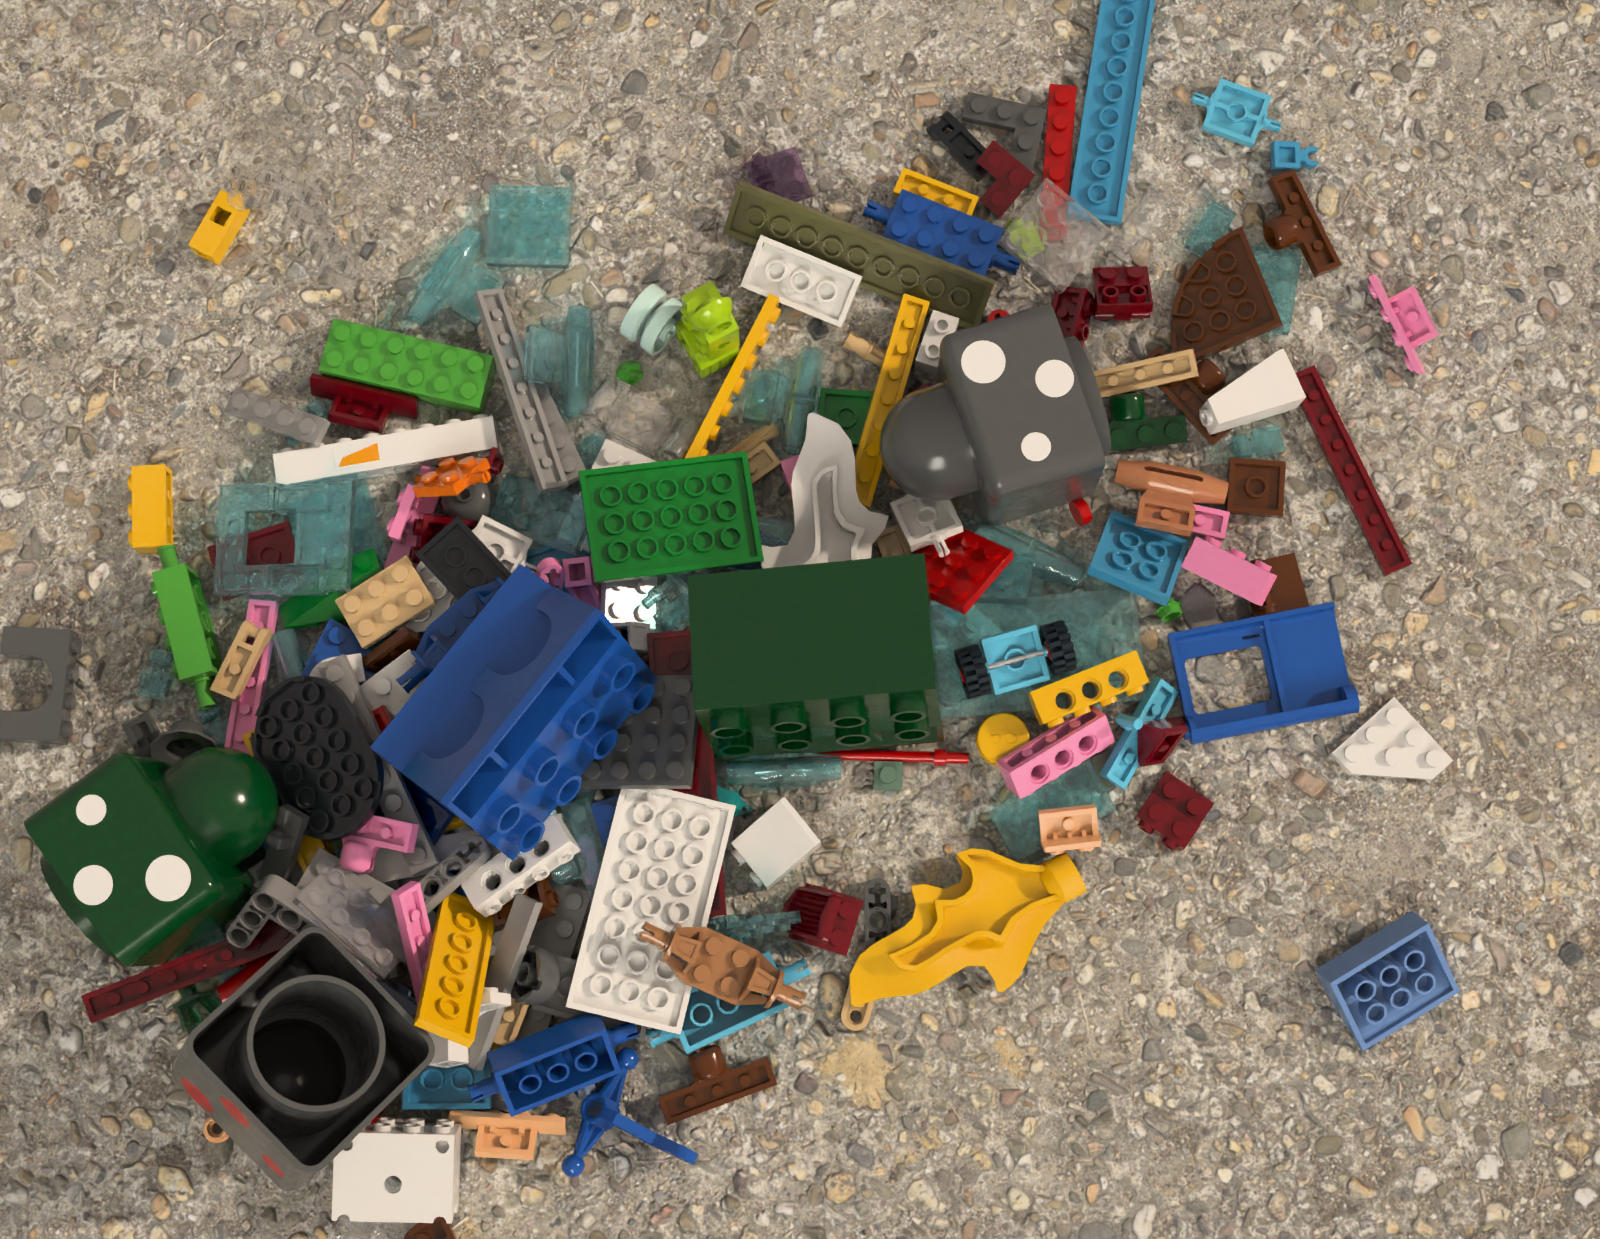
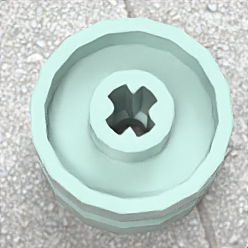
(652, 319)

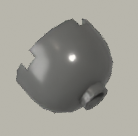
(470, 502)
(537, 977)

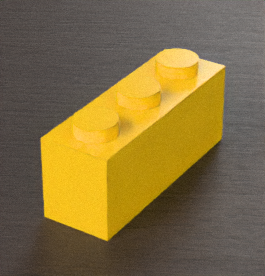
(150, 507)

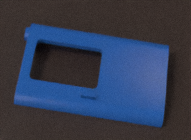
(1300, 663)

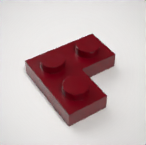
(1010, 178)

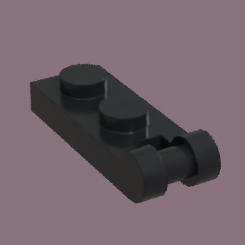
(959, 144)

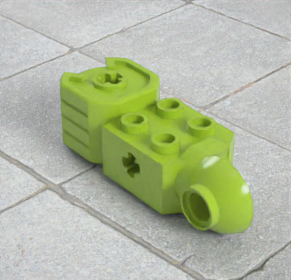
(708, 329)

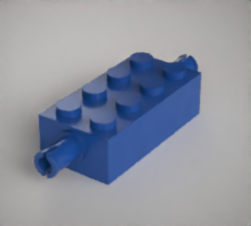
(943, 233)
(553, 1062)

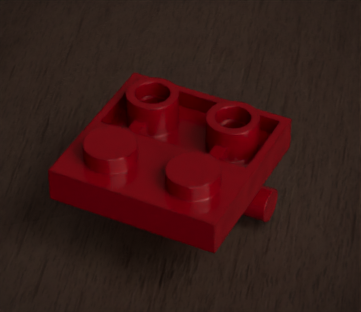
(1122, 293)

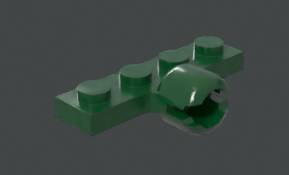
(1133, 429)

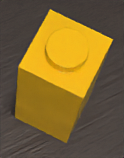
(217, 229)

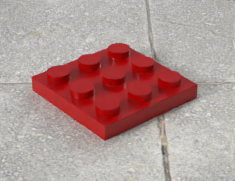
(965, 571)

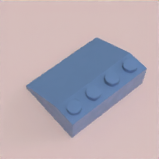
(1388, 979)

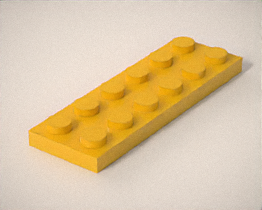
(455, 971)

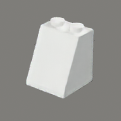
(775, 844)

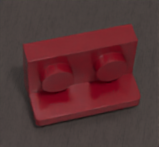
(1074, 312)

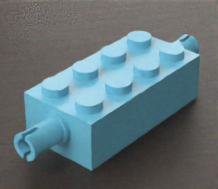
(713, 1019)

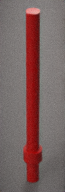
(938, 757)

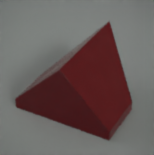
(1159, 739)

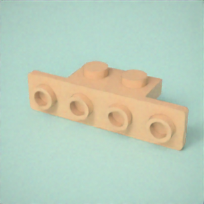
(505, 1135)

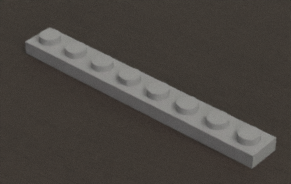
(520, 393)
(395, 798)

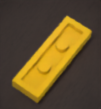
(936, 191)

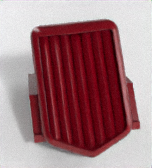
(825, 916)

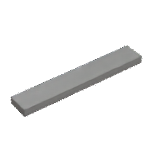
(504, 972)

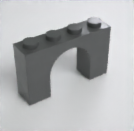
(51, 720)

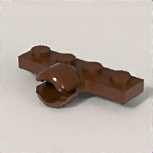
(1299, 225)
(1192, 393)
(715, 1084)

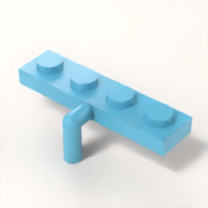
(1124, 757)

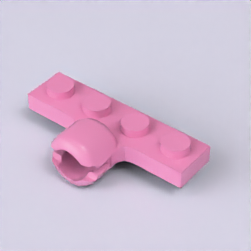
(361, 848)

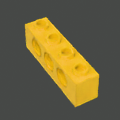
(1127, 666)

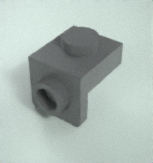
(141, 732)

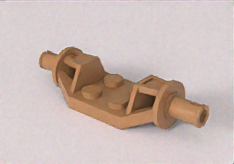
(721, 966)

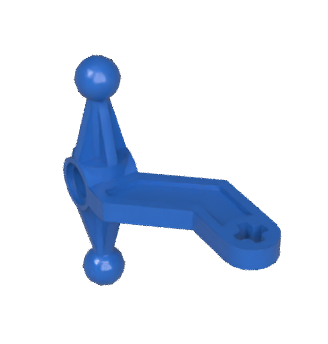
(596, 1123)

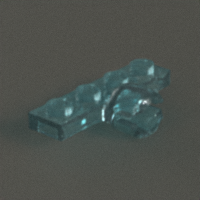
(588, 861)

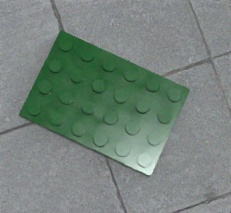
(670, 517)

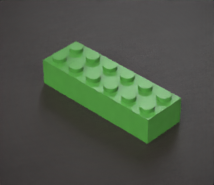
(409, 366)

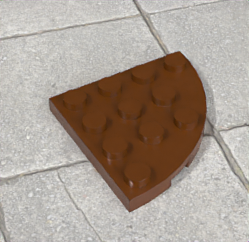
(1222, 300)

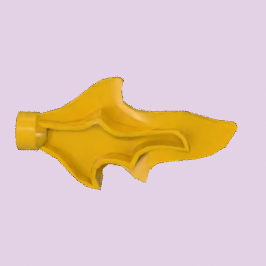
(978, 922)

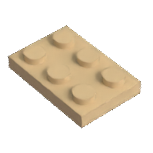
(385, 602)

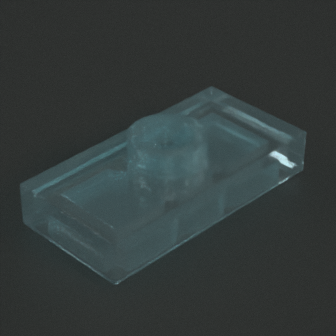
(1210, 228)

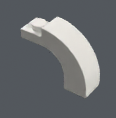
(452, 1054)

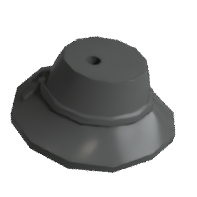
(179, 741)

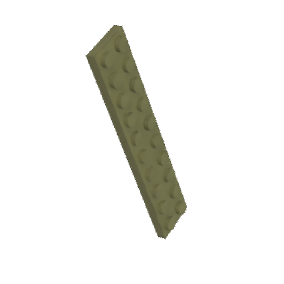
(885, 264)

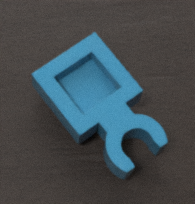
(1288, 156)

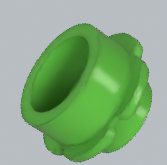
(1170, 612)

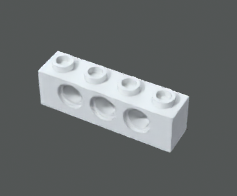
(481, 883)

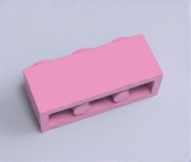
(1229, 569)

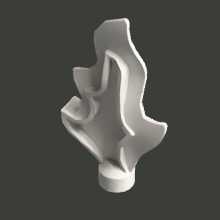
(826, 507)

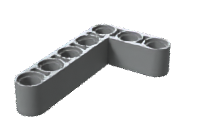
(270, 900)

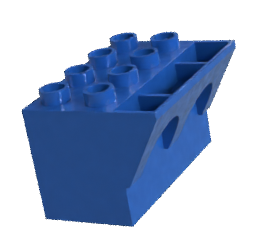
(518, 711)

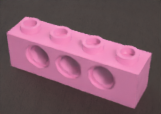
(1055, 752)

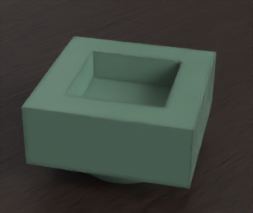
(887, 776)

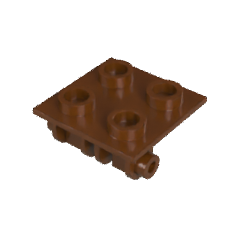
(1287, 590)

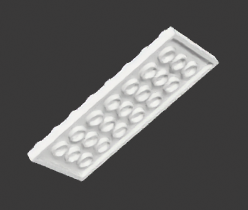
(657, 870)

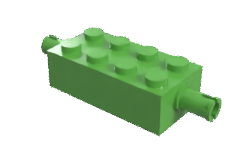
(187, 625)

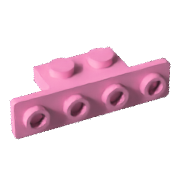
(1409, 319)
(401, 526)

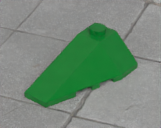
(313, 610)

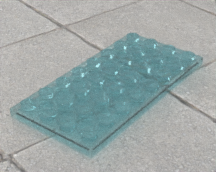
(1100, 626)

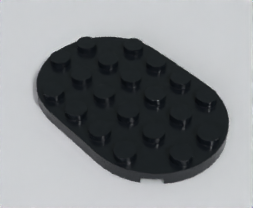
(318, 755)

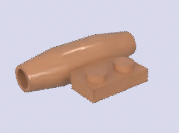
(1169, 493)

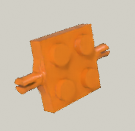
(452, 477)

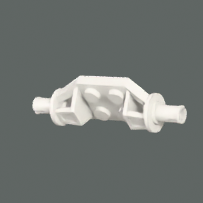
(625, 611)

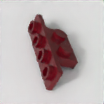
(361, 404)

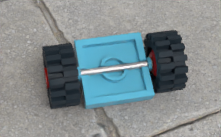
(1015, 659)

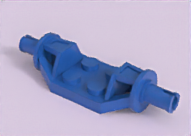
(446, 630)

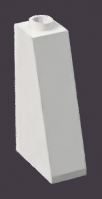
(1257, 394)

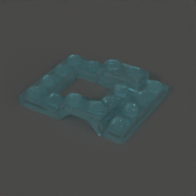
(321, 541)

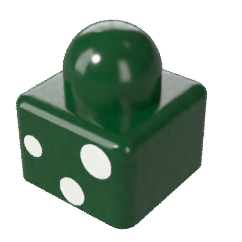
(156, 849)

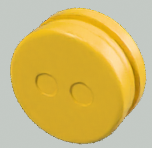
(1000, 736)

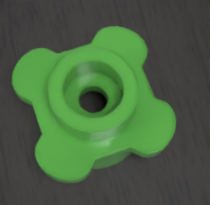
(630, 372)

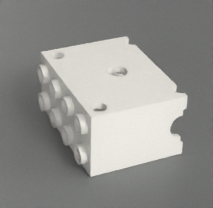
(414, 1151)

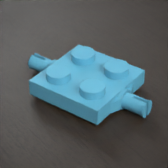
(1236, 113)

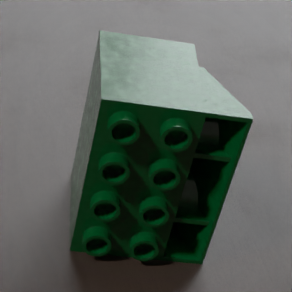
(815, 657)

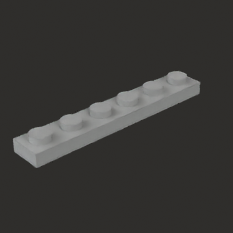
(563, 442)

